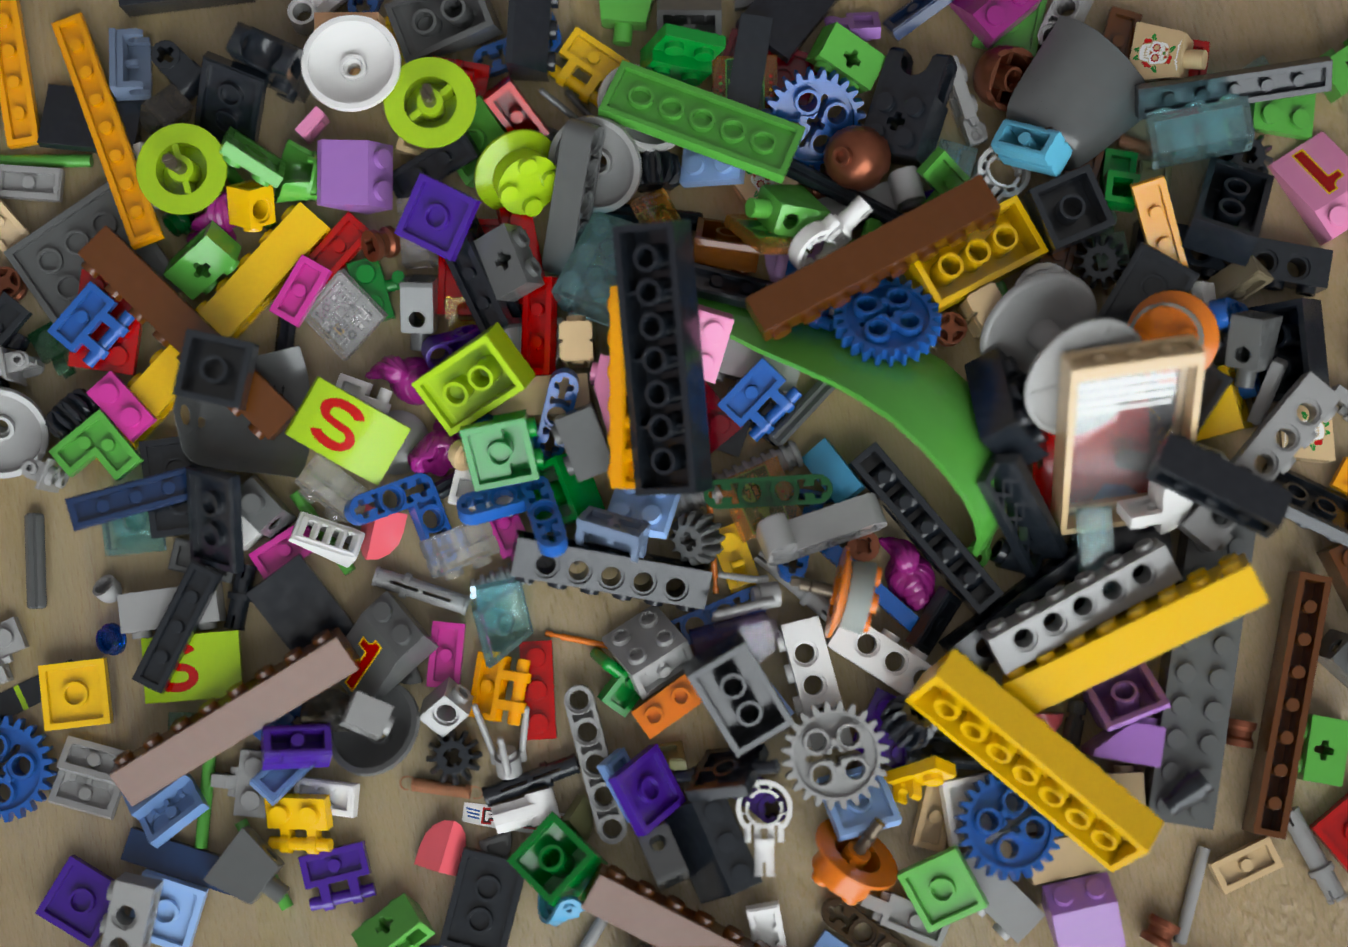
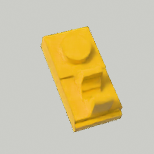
(736, 558)
(911, 777)

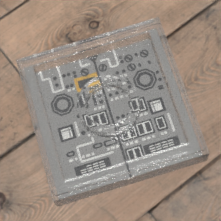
(344, 315)

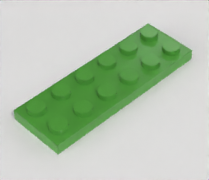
(701, 121)

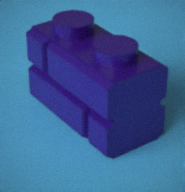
(296, 746)

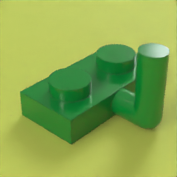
(372, 280)
(619, 691)

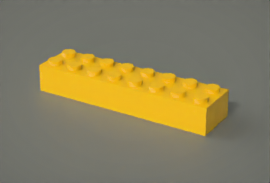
(1139, 633)
(1035, 761)

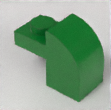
(1116, 176)

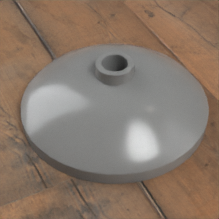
(623, 171)
(25, 434)

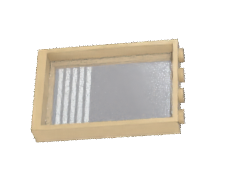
(1115, 414)

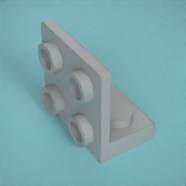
(649, 650)

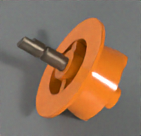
(853, 865)

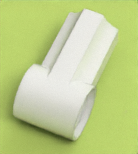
(298, 6)
(524, 811)

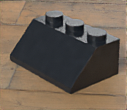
(529, 39)
(1299, 341)
(713, 849)

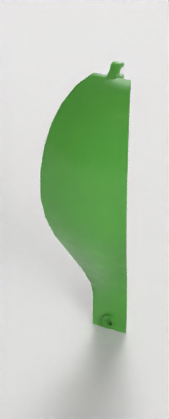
(920, 398)

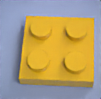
(75, 694)

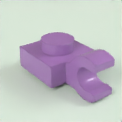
(863, 24)

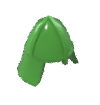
(299, 176)

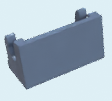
(130, 64)
(613, 531)

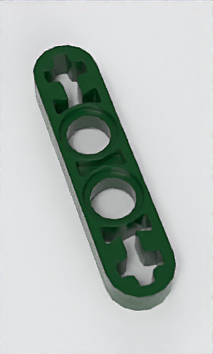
(767, 488)

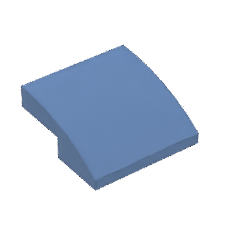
(169, 809)

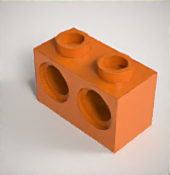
(666, 706)

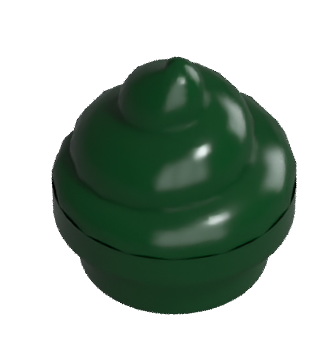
(178, 223)

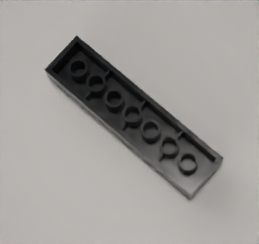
(663, 357)

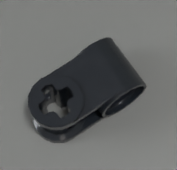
(181, 71)

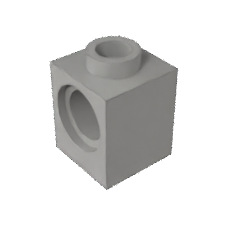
(368, 716)
(445, 718)

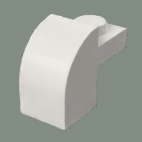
(1158, 508)

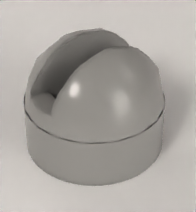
(107, 589)

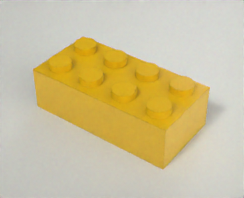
(980, 258)

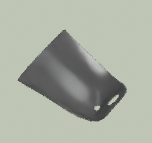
(1078, 88)
(228, 442)

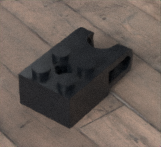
(273, 57)
(911, 107)

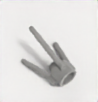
(763, 596)
(506, 758)

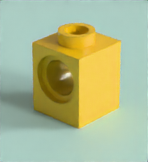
(250, 205)

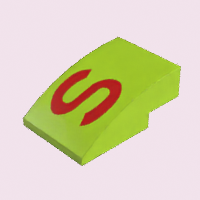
(347, 430)
(206, 669)

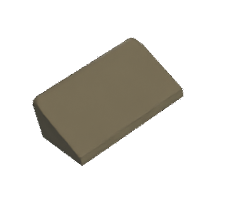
(1240, 281)

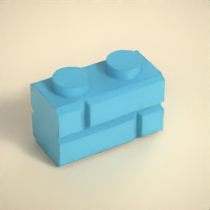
(1031, 147)

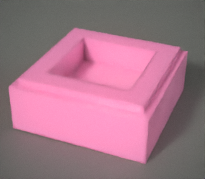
(312, 125)

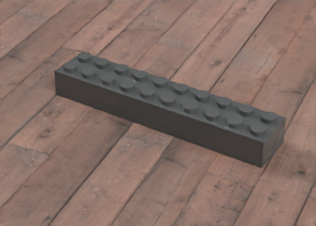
(1199, 686)

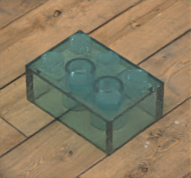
(1199, 131)
(590, 271)

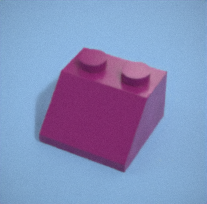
(993, 18)

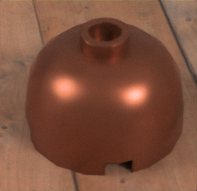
(999, 73)
(857, 157)

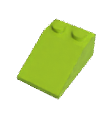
(474, 379)

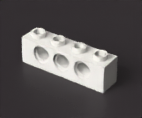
(810, 632)
(845, 644)

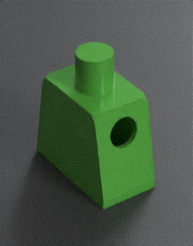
(625, 17)
(785, 208)

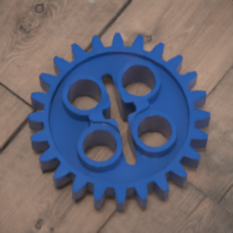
(787, 107)
(889, 323)
(23, 786)
(1025, 850)

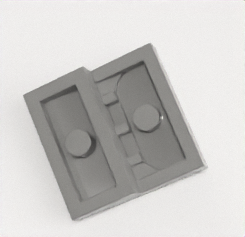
(85, 780)

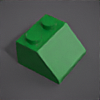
(570, 495)
(556, 860)

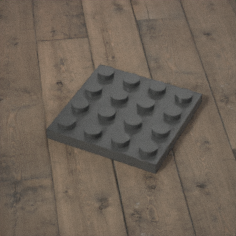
(49, 255)

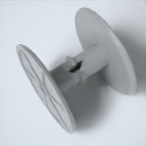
(1039, 323)

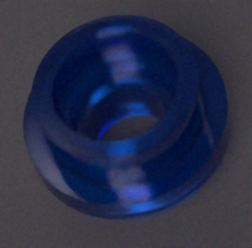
(110, 640)

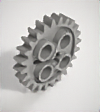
(838, 786)

